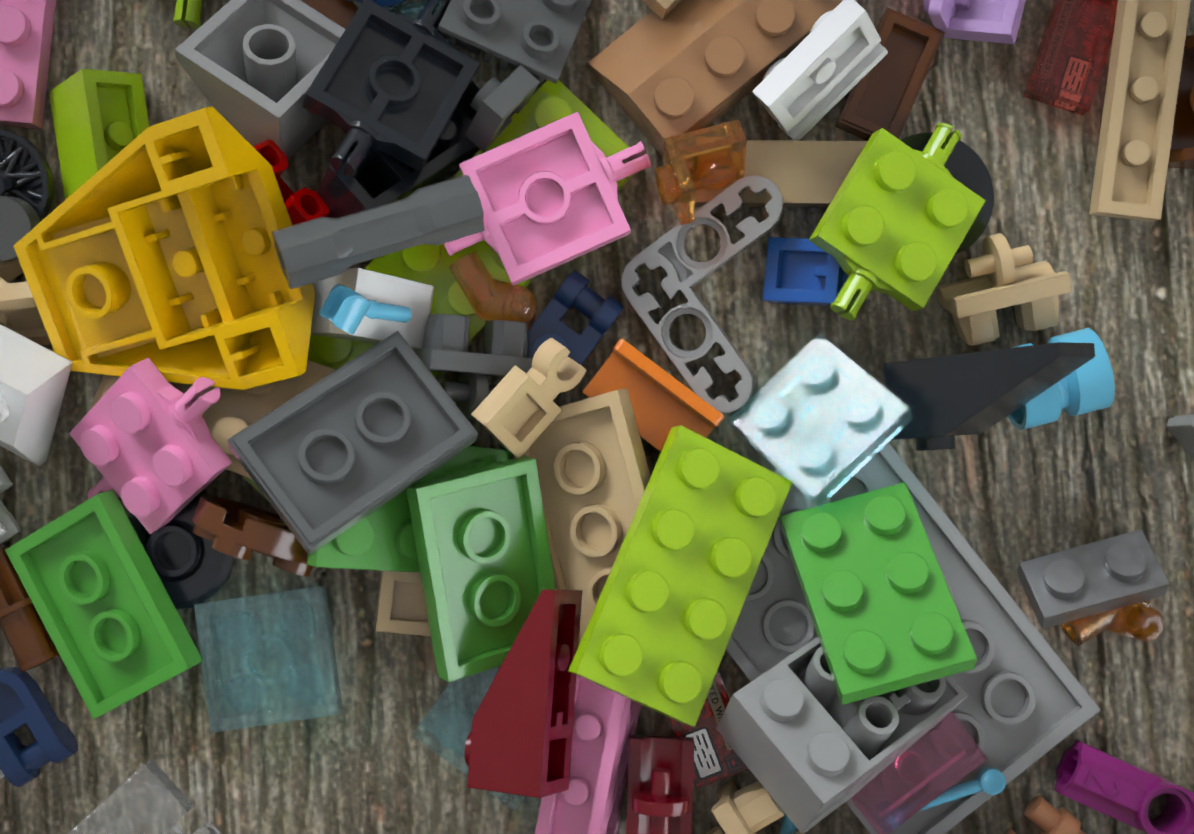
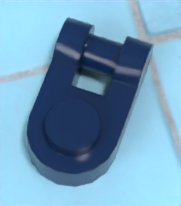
(574, 293)
(25, 704)

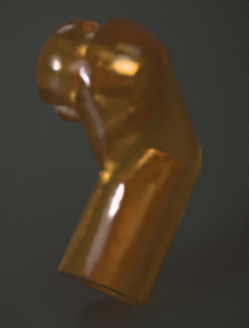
(492, 297)
(1131, 621)

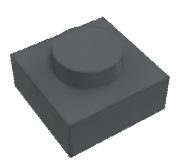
(497, 104)

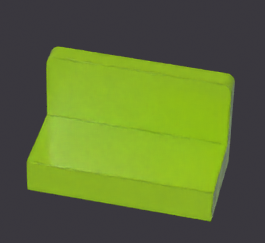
(94, 120)

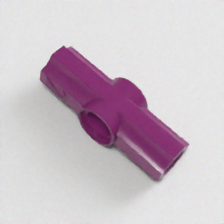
(1123, 790)

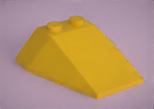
(173, 262)

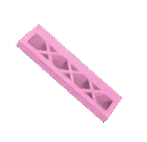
(596, 767)

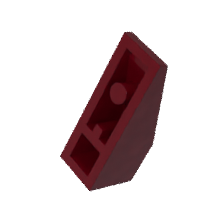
(527, 716)

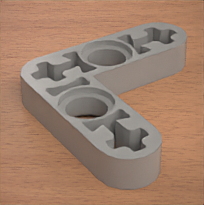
(686, 273)

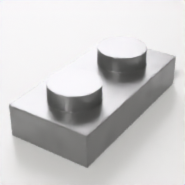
(1092, 579)

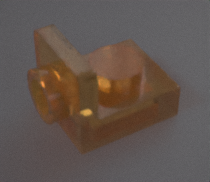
(699, 161)

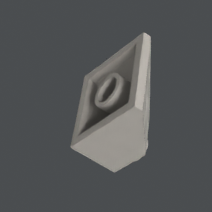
(258, 64)

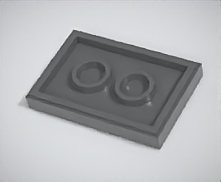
(352, 442)

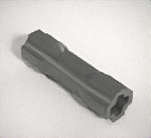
(332, 245)

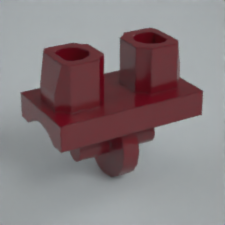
(660, 785)

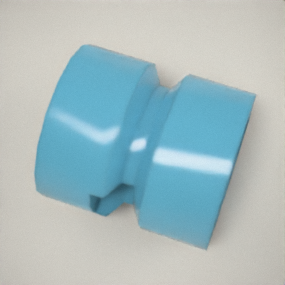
(1078, 393)

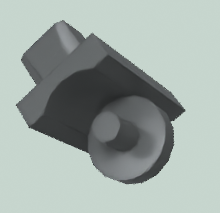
(446, 351)

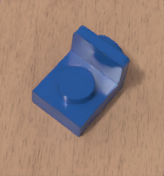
(800, 273)

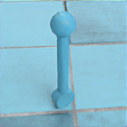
(988, 780)

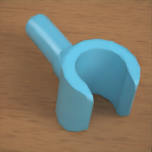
(348, 308)

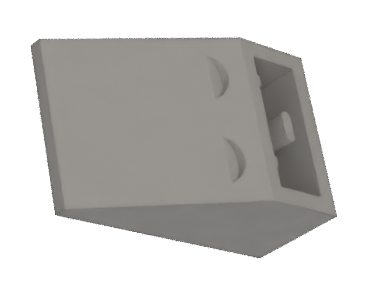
(815, 749)

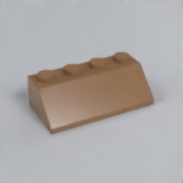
(700, 59)

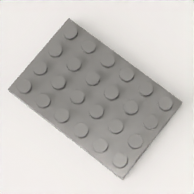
(1017, 694)

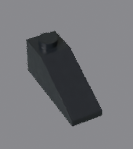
(386, 180)
(977, 388)

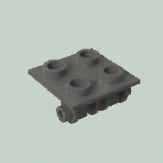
(518, 31)

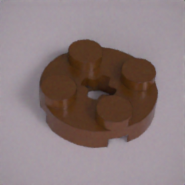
(244, 528)

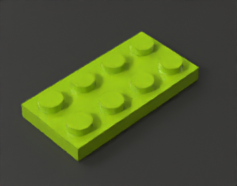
(681, 576)

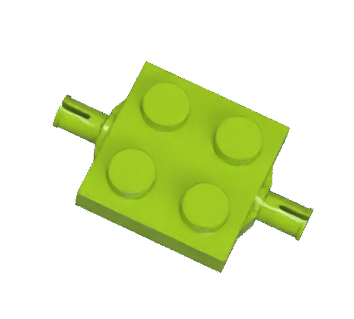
(897, 221)

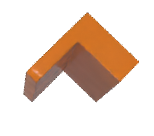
(655, 396)

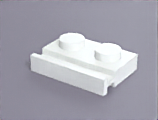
(821, 69)

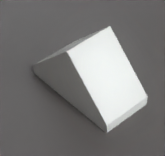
(382, 289)

